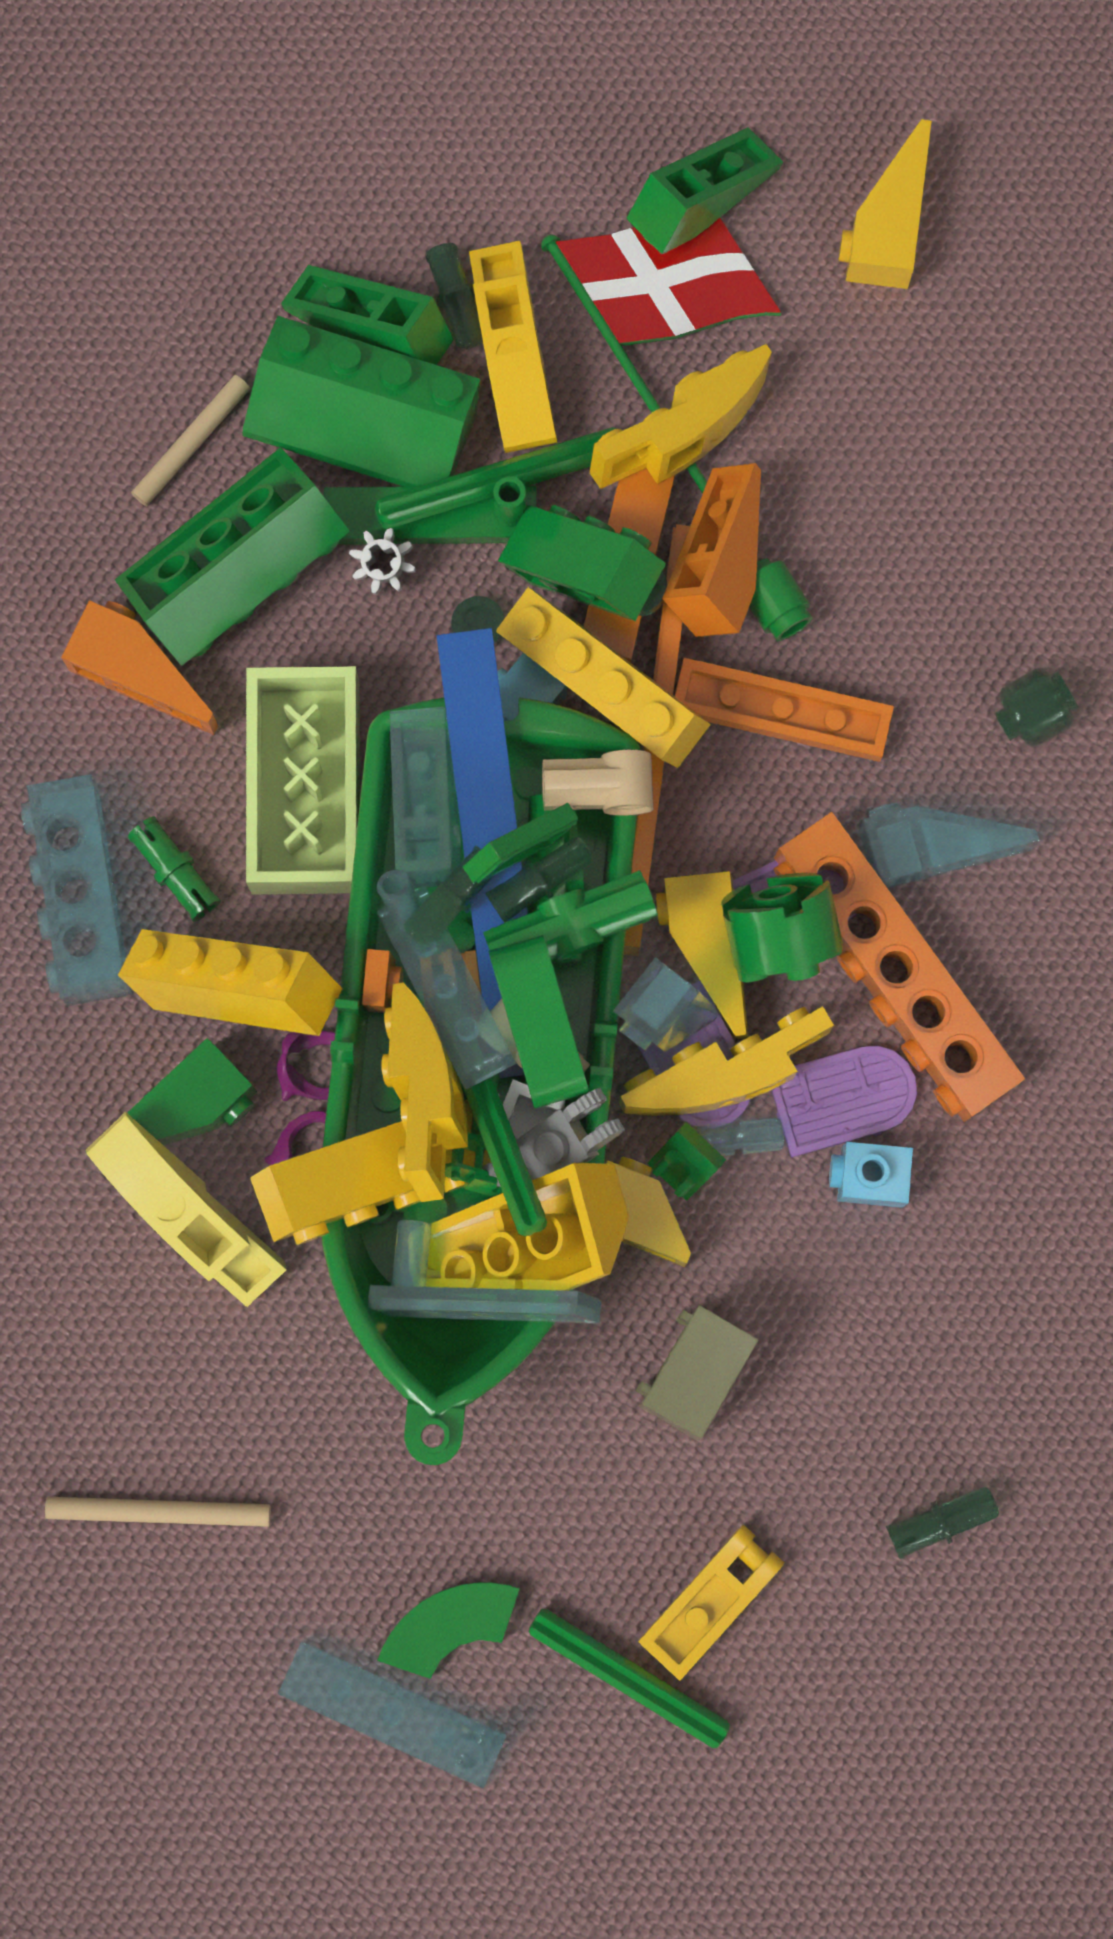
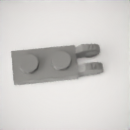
(562, 1138)

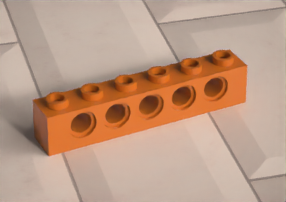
(991, 1069)

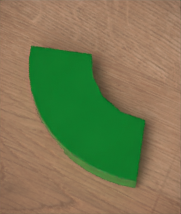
(447, 1621)

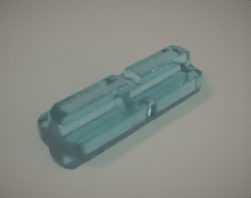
(750, 1136)

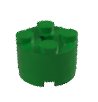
(782, 927)

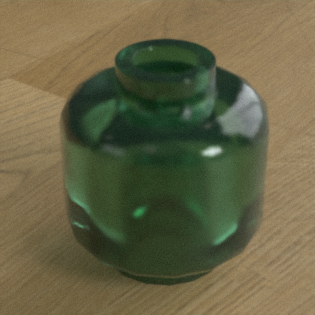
(1036, 707)

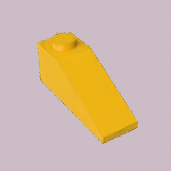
(886, 225)
(698, 927)

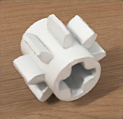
(397, 563)

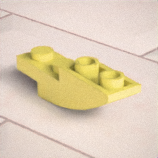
(183, 1211)

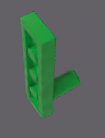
(475, 523)

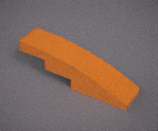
(642, 508)

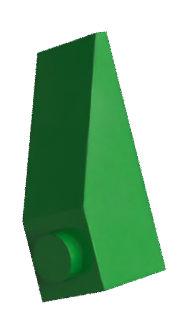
(701, 188)
(370, 313)
(195, 1097)

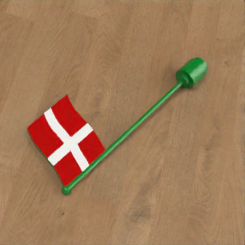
(656, 297)

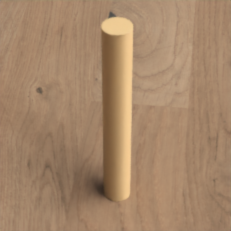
(190, 440)

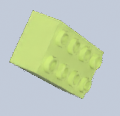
(302, 779)

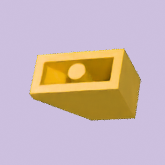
(651, 1218)

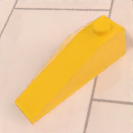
(577, 1246)

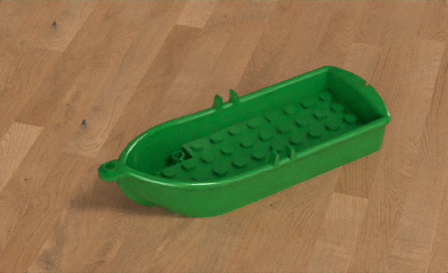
(446, 1361)

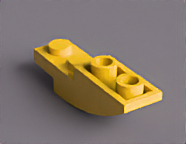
(512, 347)
(701, 416)
(707, 1081)
(428, 1091)

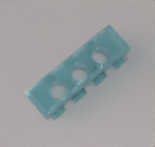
(78, 805)

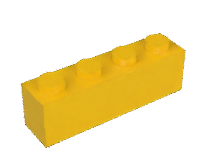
(603, 677)
(231, 981)
(341, 1183)

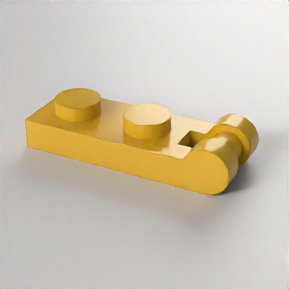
(709, 1604)

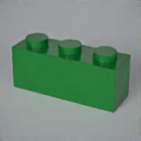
(583, 560)

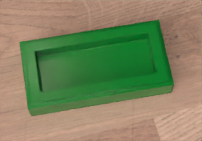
(520, 843)

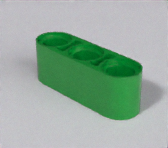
(538, 1021)

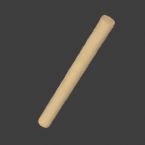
(158, 1511)

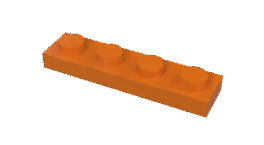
(785, 709)

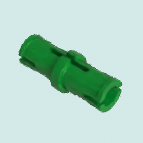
(174, 868)

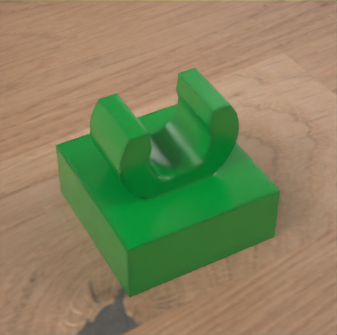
(686, 1161)

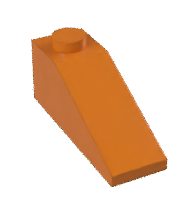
(719, 555)
(124, 658)

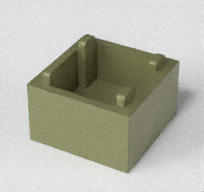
(697, 1372)

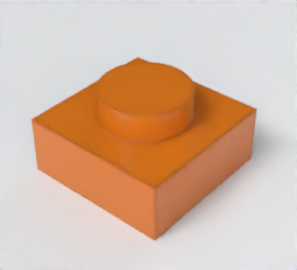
(379, 980)

